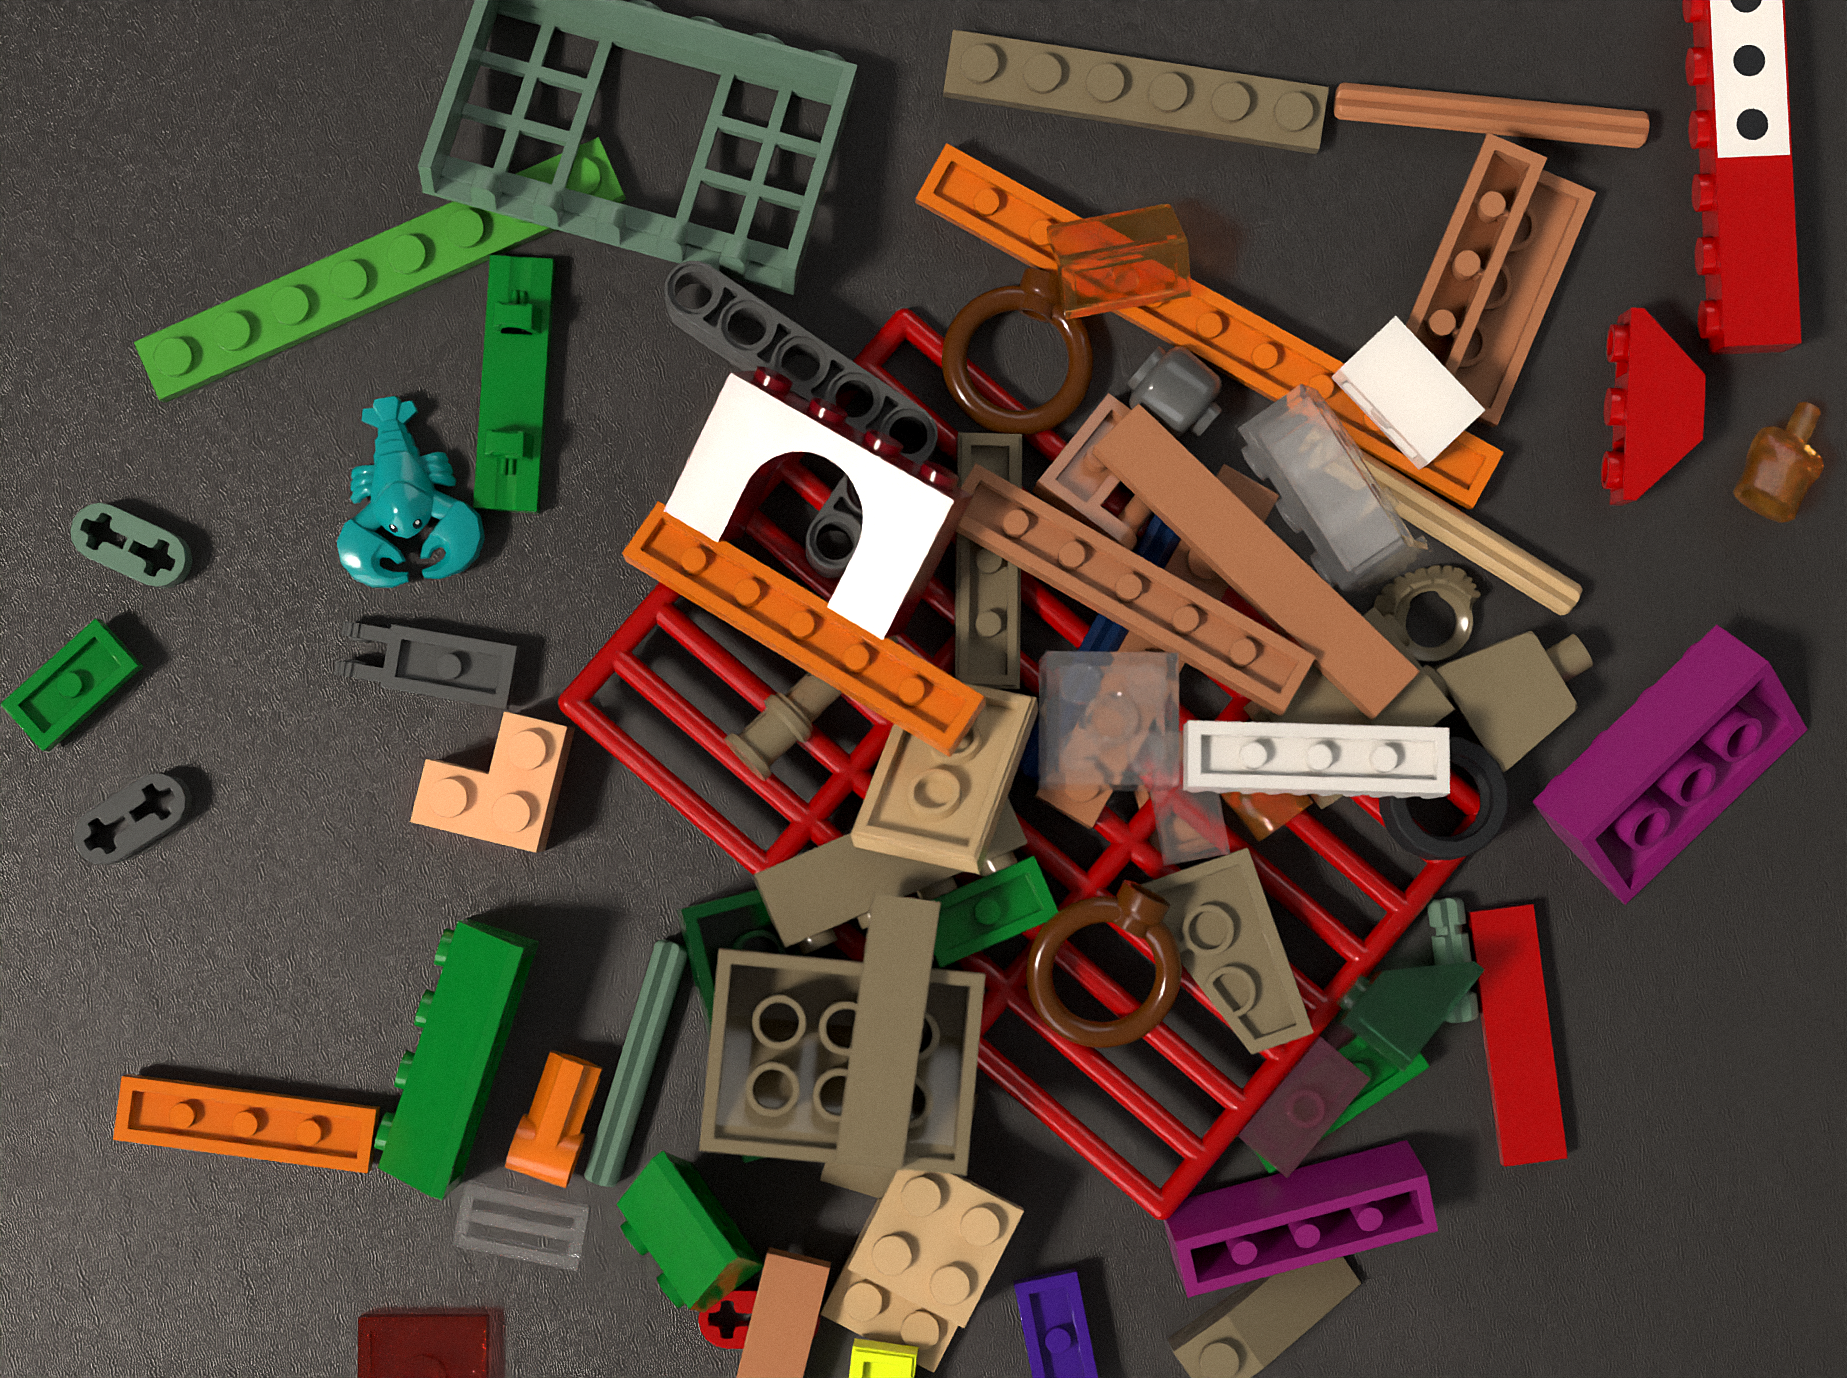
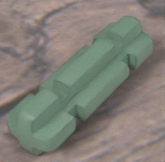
(1452, 946)

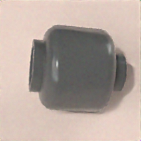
(1177, 391)

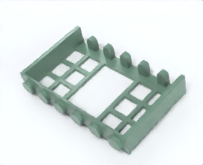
(682, 40)

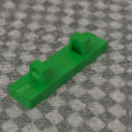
(514, 384)

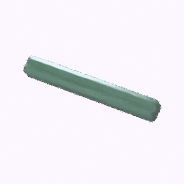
(636, 1063)

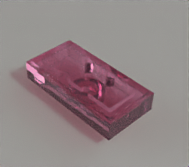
(1303, 1106)

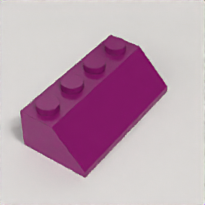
(1671, 763)

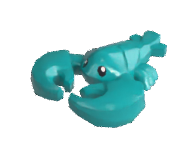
(404, 503)

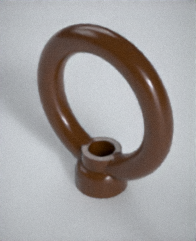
(1037, 299)
(1136, 912)

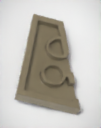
(1234, 949)

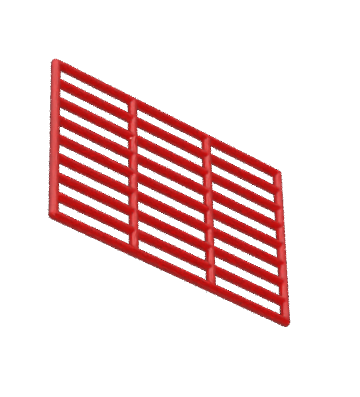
(1127, 841)

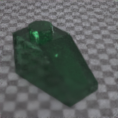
(1403, 1007)

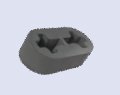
(125, 806)

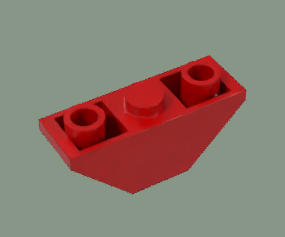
(1652, 408)

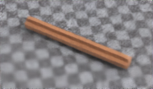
(1491, 115)

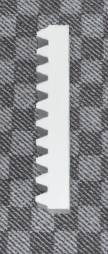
(1316, 759)

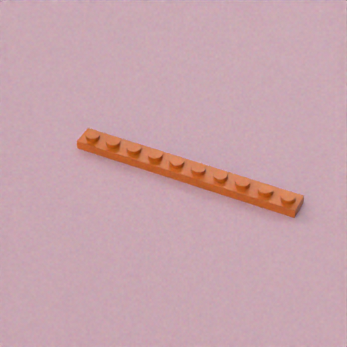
(1205, 323)

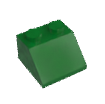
(686, 1233)

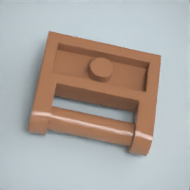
(1082, 484)

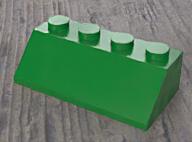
(456, 1056)

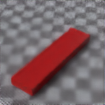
(1517, 1035)

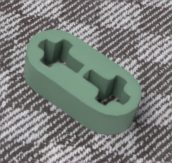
(137, 532)

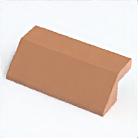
(1497, 270)

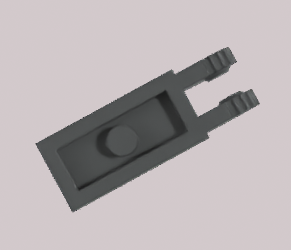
(436, 664)

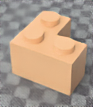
(509, 802)

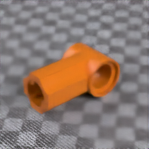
(551, 1134)

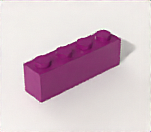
(1300, 1219)

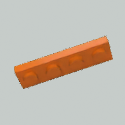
(246, 1123)

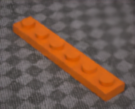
(806, 630)

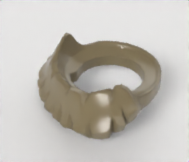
(1451, 585)

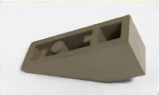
(1261, 1320)

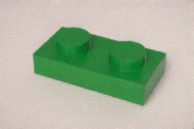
(71, 685)
(991, 911)

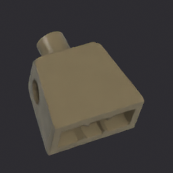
(1513, 692)

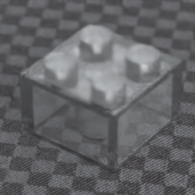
(1108, 721)

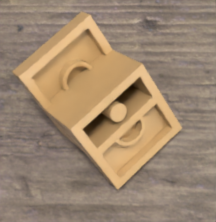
(922, 1261)

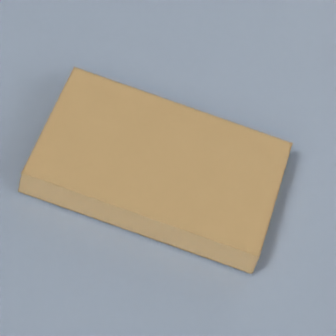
(942, 805)

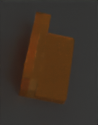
(1120, 260)

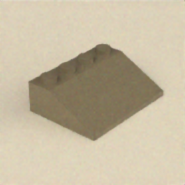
(785, 1054)

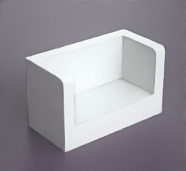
(1408, 393)

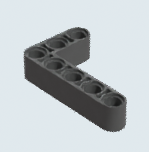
(835, 376)

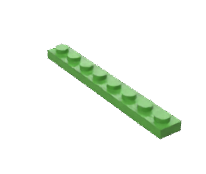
(352, 283)

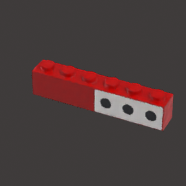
(1743, 176)

